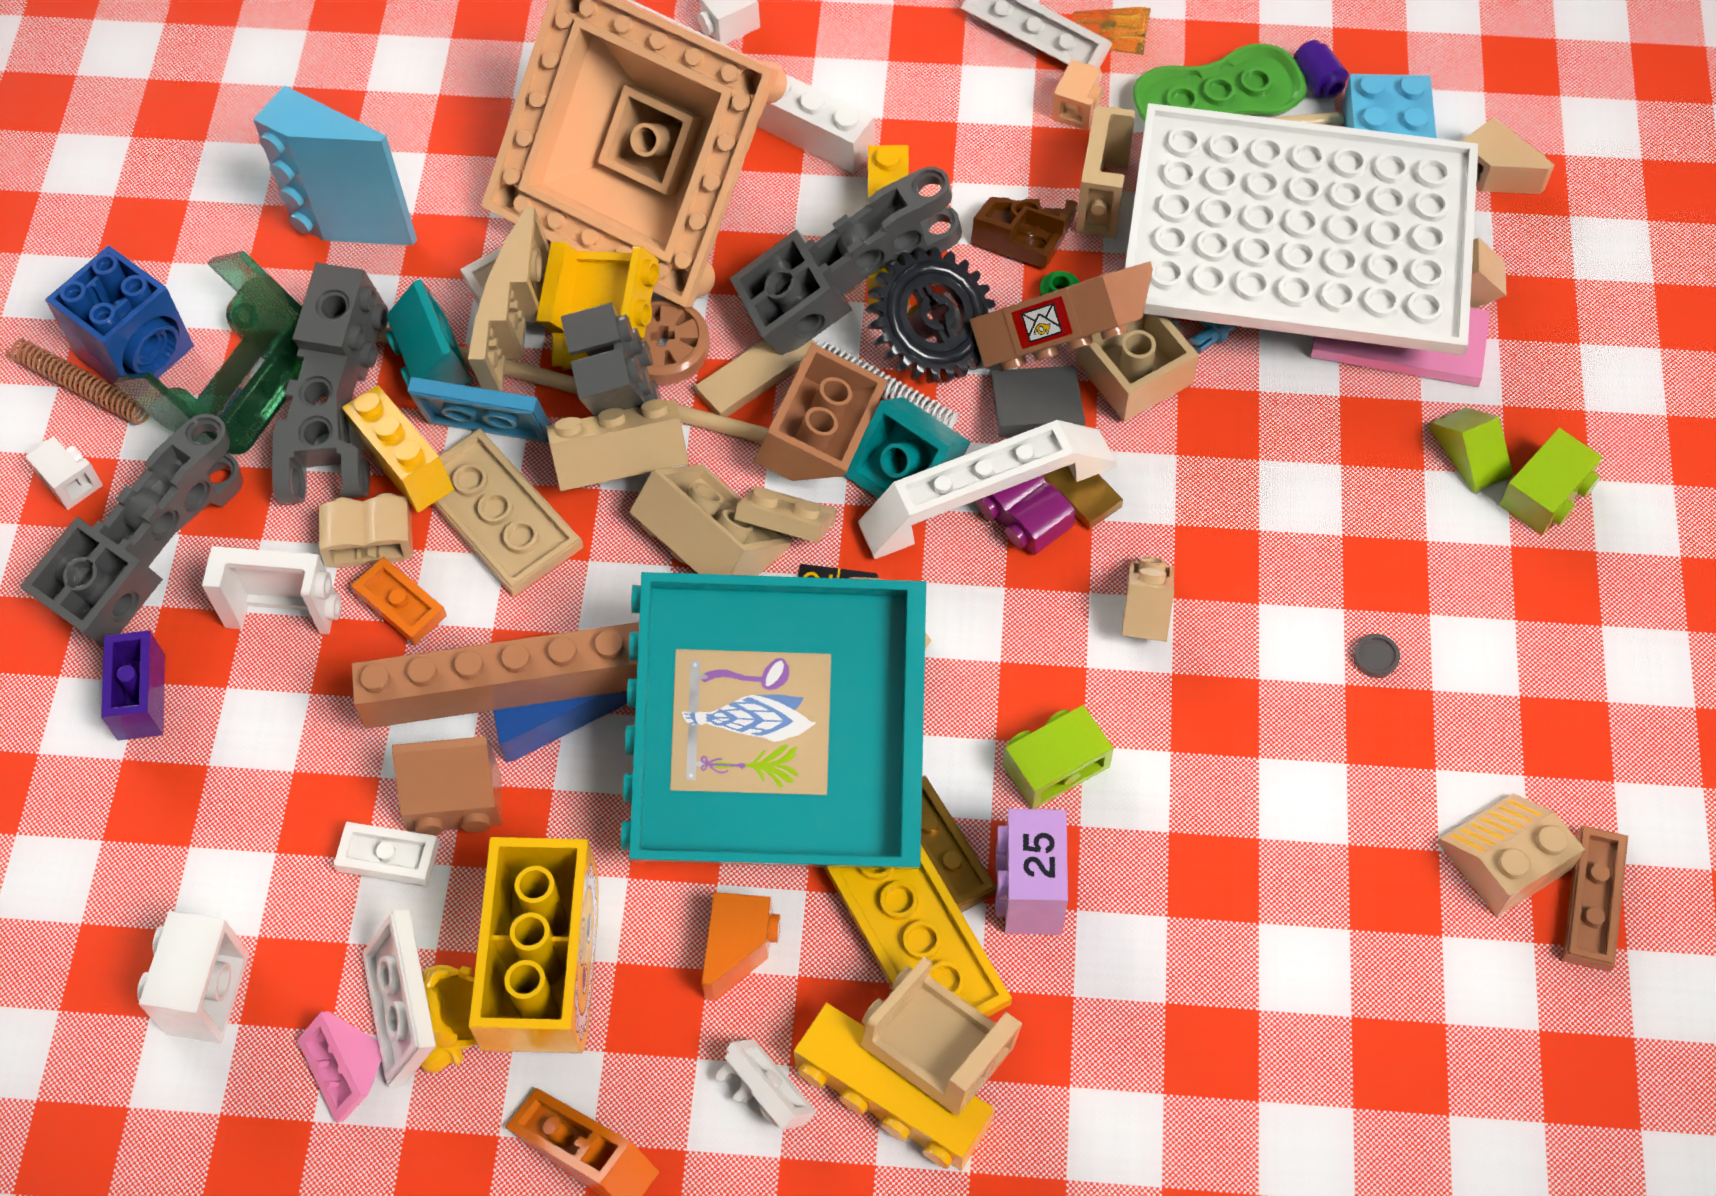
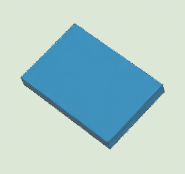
(480, 408)

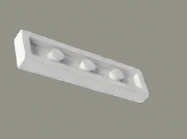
(1042, 29)

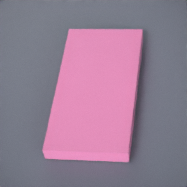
(1447, 367)

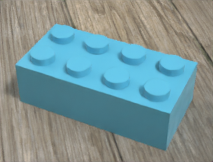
(1390, 104)

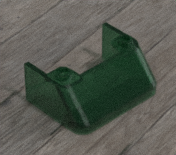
(256, 374)

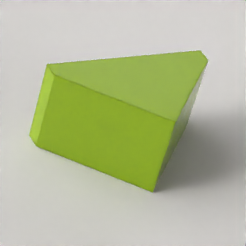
(1474, 446)

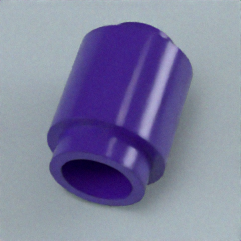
(1321, 69)

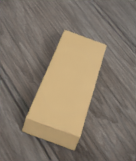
(748, 377)

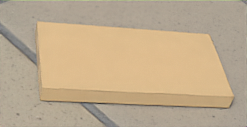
(503, 515)

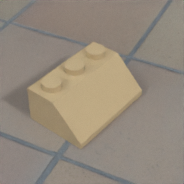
(617, 444)
(696, 520)

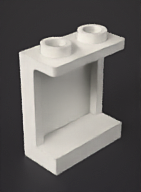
(269, 580)

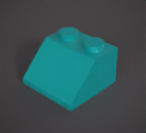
(425, 338)
(900, 444)

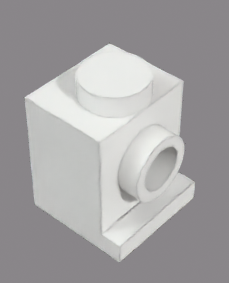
(64, 472)

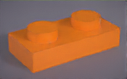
(399, 600)

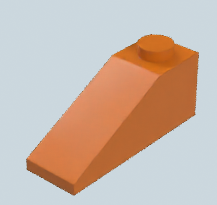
(582, 1147)

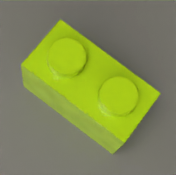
(1551, 481)
(1057, 756)

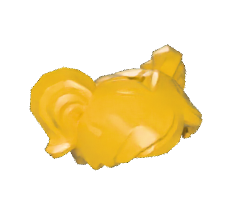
(449, 1005)

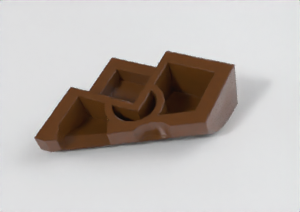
(1022, 228)

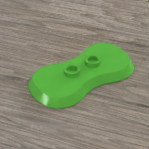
(1248, 81)

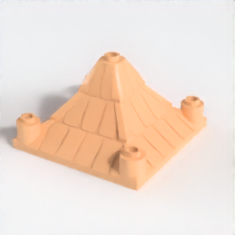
(631, 137)

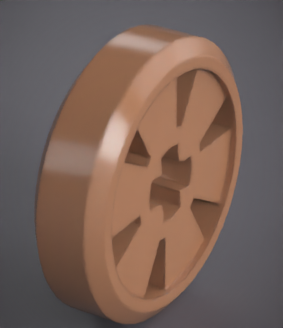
(686, 346)

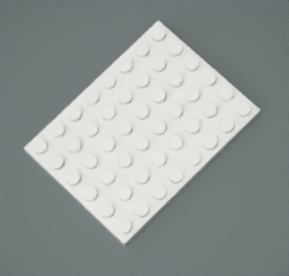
(1306, 228)

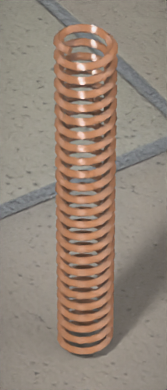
(26, 351)

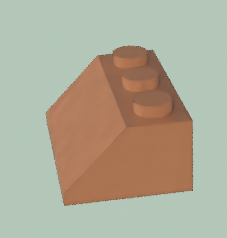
(821, 418)

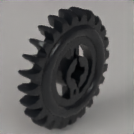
(908, 331)

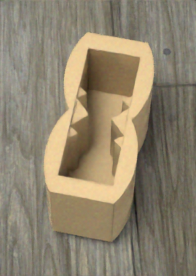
(365, 530)

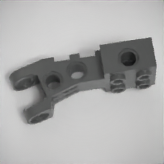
(802, 284)
(338, 347)
(103, 571)

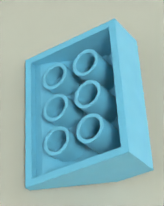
(333, 172)

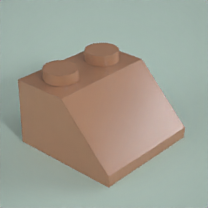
(448, 785)

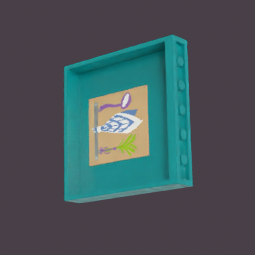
(776, 721)

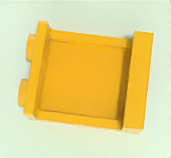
(592, 278)

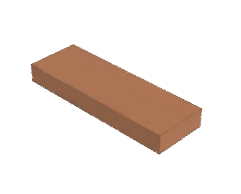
(1595, 900)

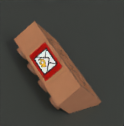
(1063, 317)

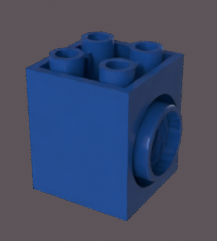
(119, 318)

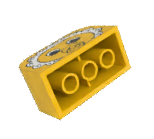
(536, 946)

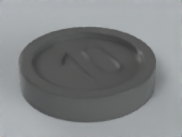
(1376, 655)

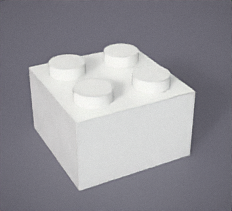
(193, 976)

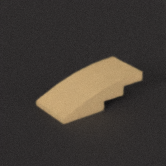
(509, 301)

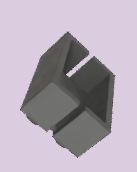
(617, 360)

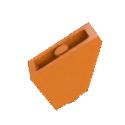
(737, 939)

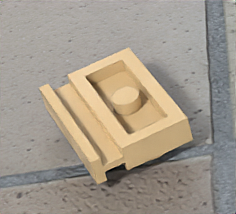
(786, 514)

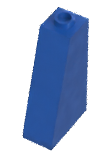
(536, 725)

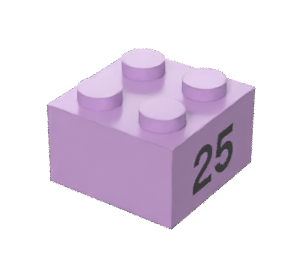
(1032, 871)

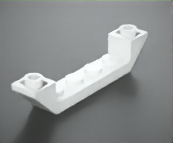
(978, 475)

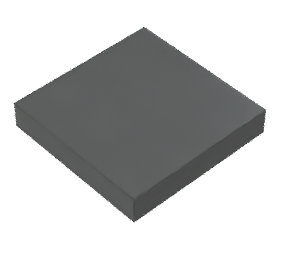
(1035, 397)

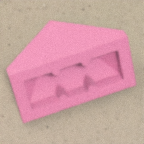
(340, 1061)

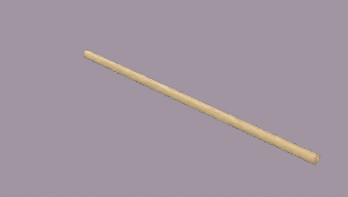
(567, 383)

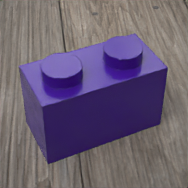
(133, 685)

